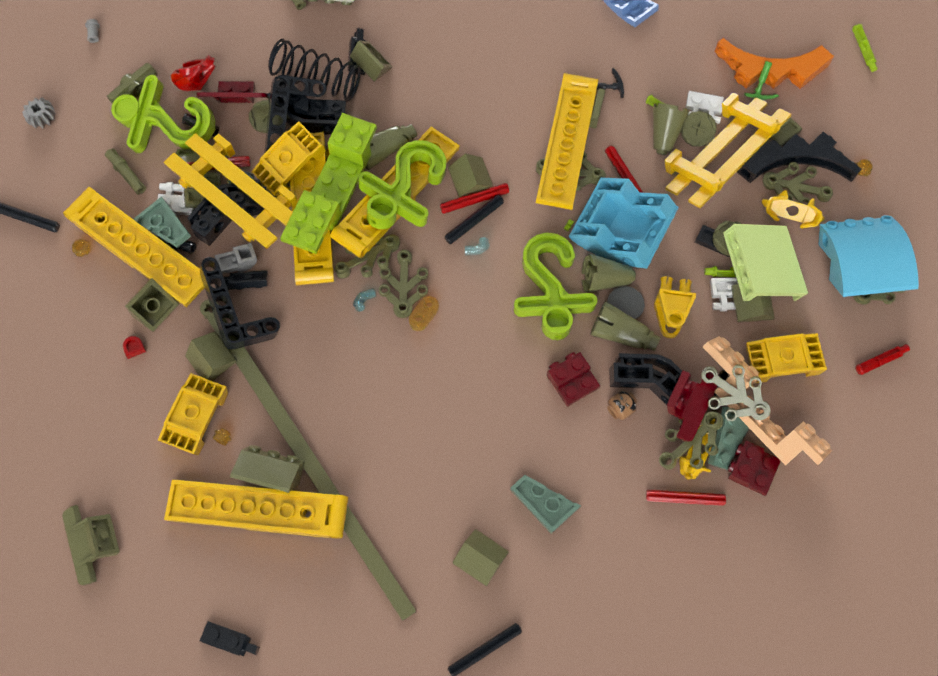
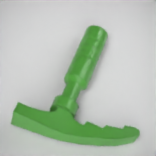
(765, 71)

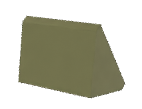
(370, 60)
(469, 175)
(151, 305)
(757, 309)
(209, 356)
(480, 557)

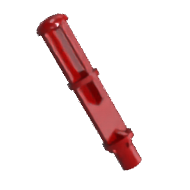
(881, 359)

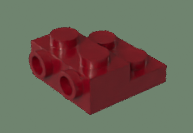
(572, 378)
(753, 468)

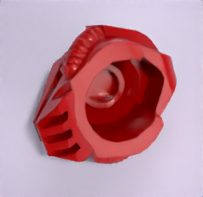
(190, 76)

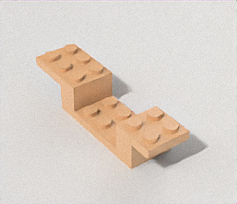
(772, 435)

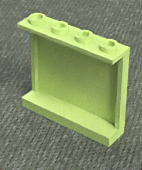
(764, 261)

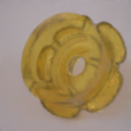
(867, 165)
(79, 243)
(222, 436)

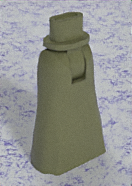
(389, 141)
(621, 328)

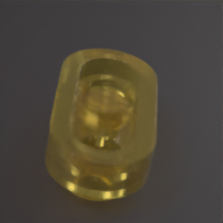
(424, 312)

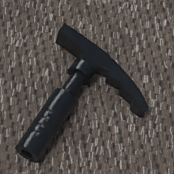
(615, 86)

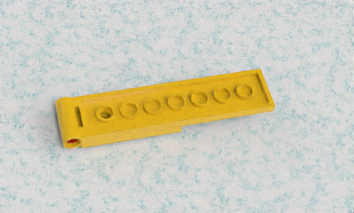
(567, 142)
(354, 232)
(135, 245)
(312, 267)
(257, 509)

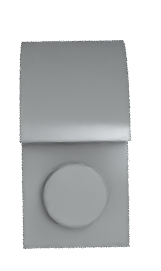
(240, 259)

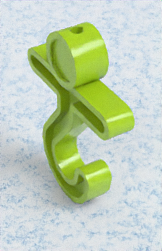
(147, 112)
(396, 199)
(556, 304)

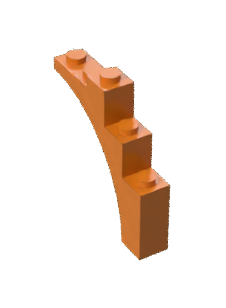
(797, 69)

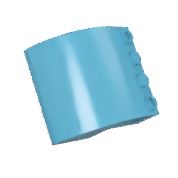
(623, 222)
(869, 256)

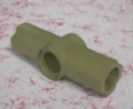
(132, 83)

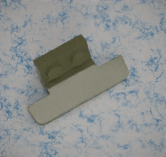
(88, 541)

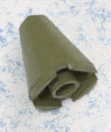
(667, 126)
(605, 273)

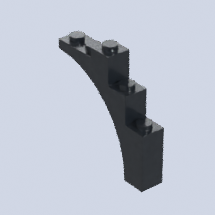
(797, 150)

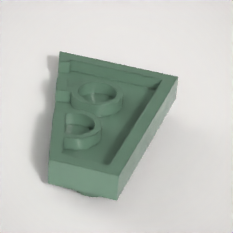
(163, 223)
(728, 440)
(543, 503)

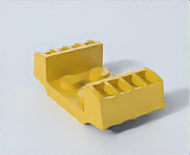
(287, 157)
(786, 356)
(192, 413)

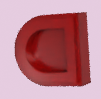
(133, 346)

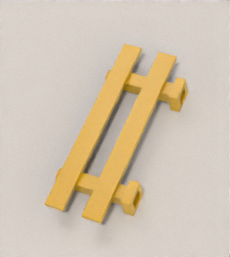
(214, 157)
(711, 182)

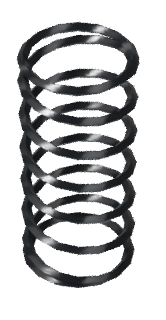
(284, 61)

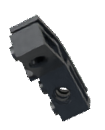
(314, 109)
(212, 221)
(642, 375)

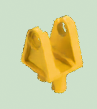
(673, 306)

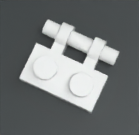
(704, 102)
(175, 202)
(722, 289)

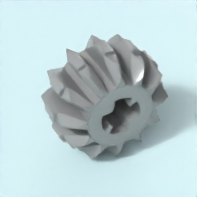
(38, 112)

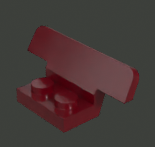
(234, 92)
(690, 403)

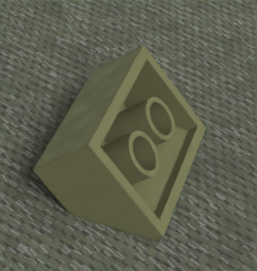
(268, 468)

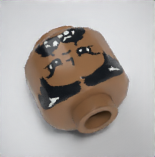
(622, 405)

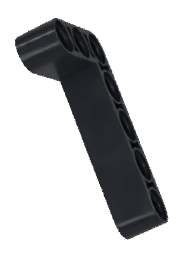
(284, 94)
(228, 311)

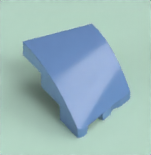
(633, 11)

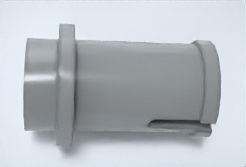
(92, 30)

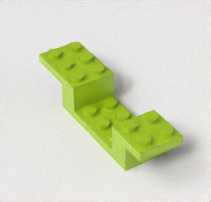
(334, 187)

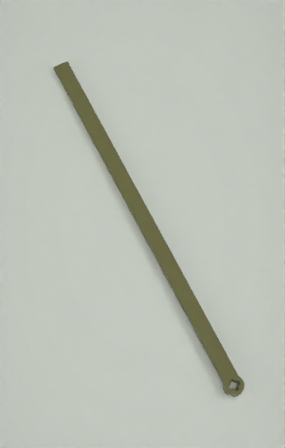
(316, 472)

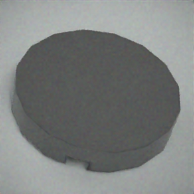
(627, 300)

